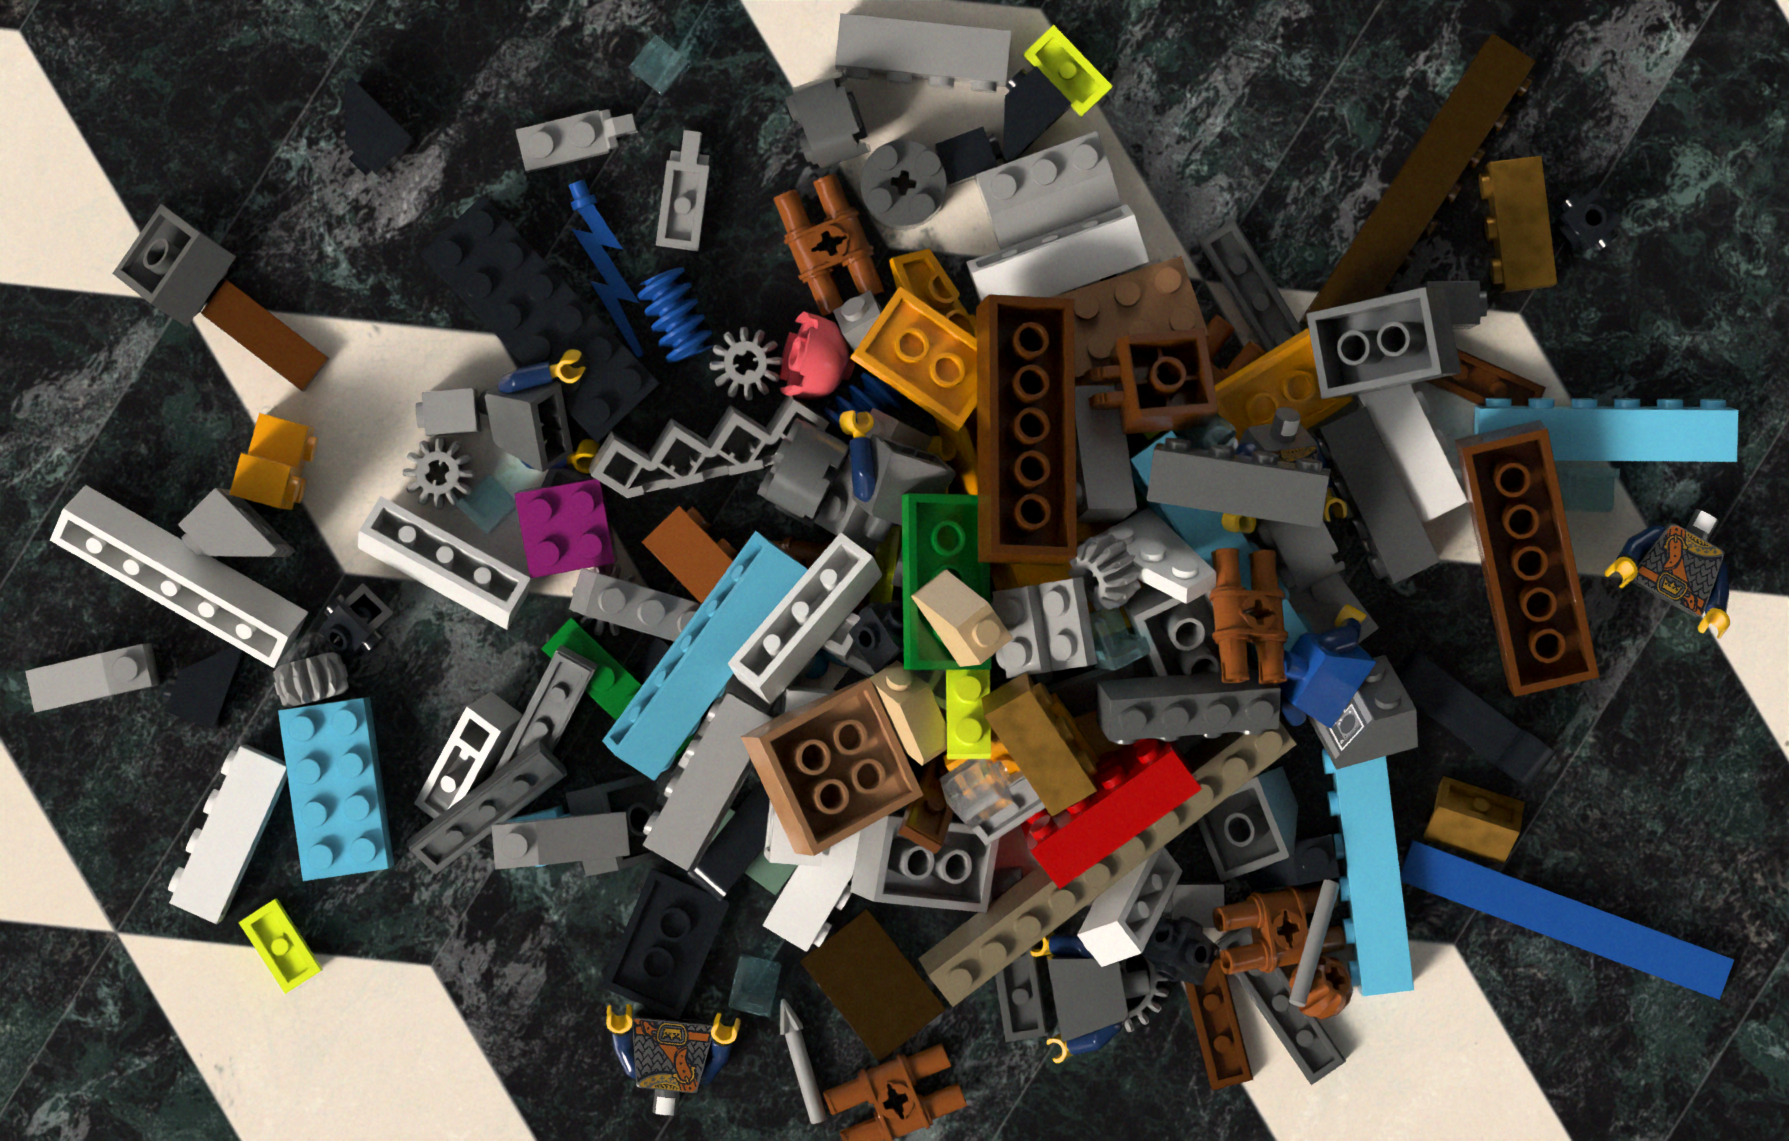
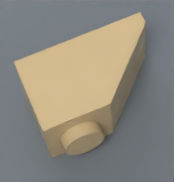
(961, 619)
(911, 712)

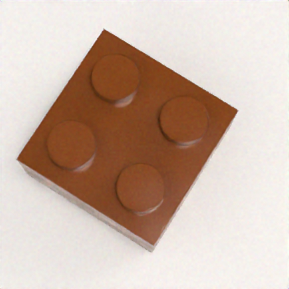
(691, 551)

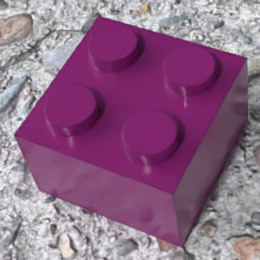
(565, 527)

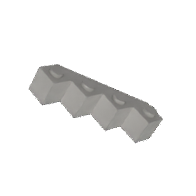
(686, 458)

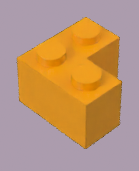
(275, 463)

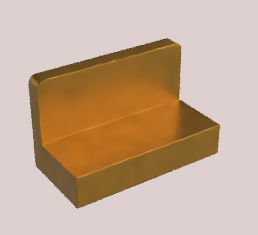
(1474, 820)

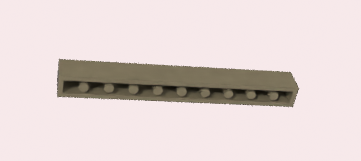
(1038, 906)

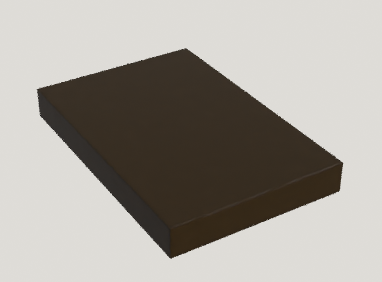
(872, 985)

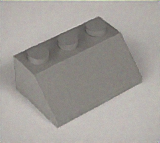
(1048, 190)
(231, 528)

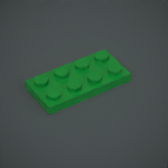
(936, 537)

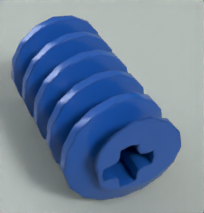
(674, 316)
(874, 395)

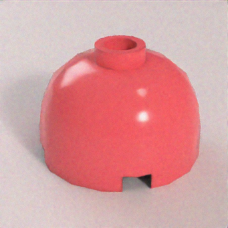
(815, 359)

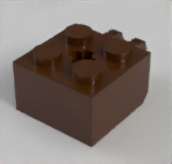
(1144, 403)

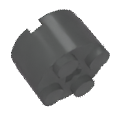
(829, 120)
(888, 165)
(803, 469)
(1302, 551)

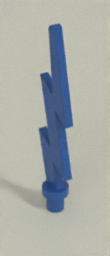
(593, 246)

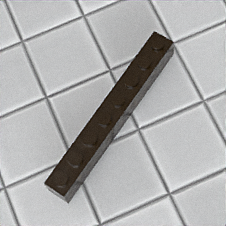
(1428, 177)

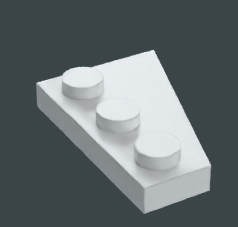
(1164, 557)

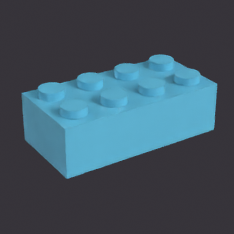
(336, 788)

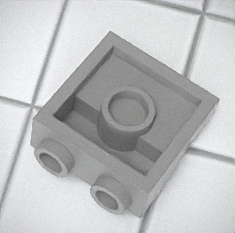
(1047, 627)

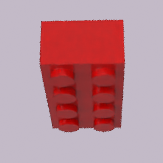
(1132, 793)

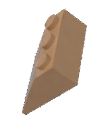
(832, 767)

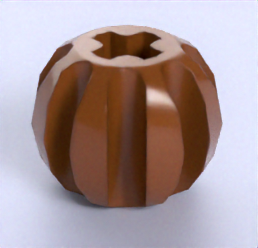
(1329, 990)

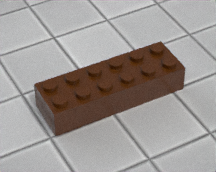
(1026, 430)
(1527, 558)

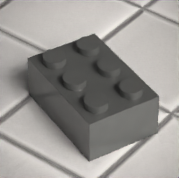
(1383, 342)

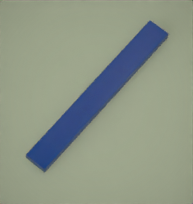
(1565, 919)

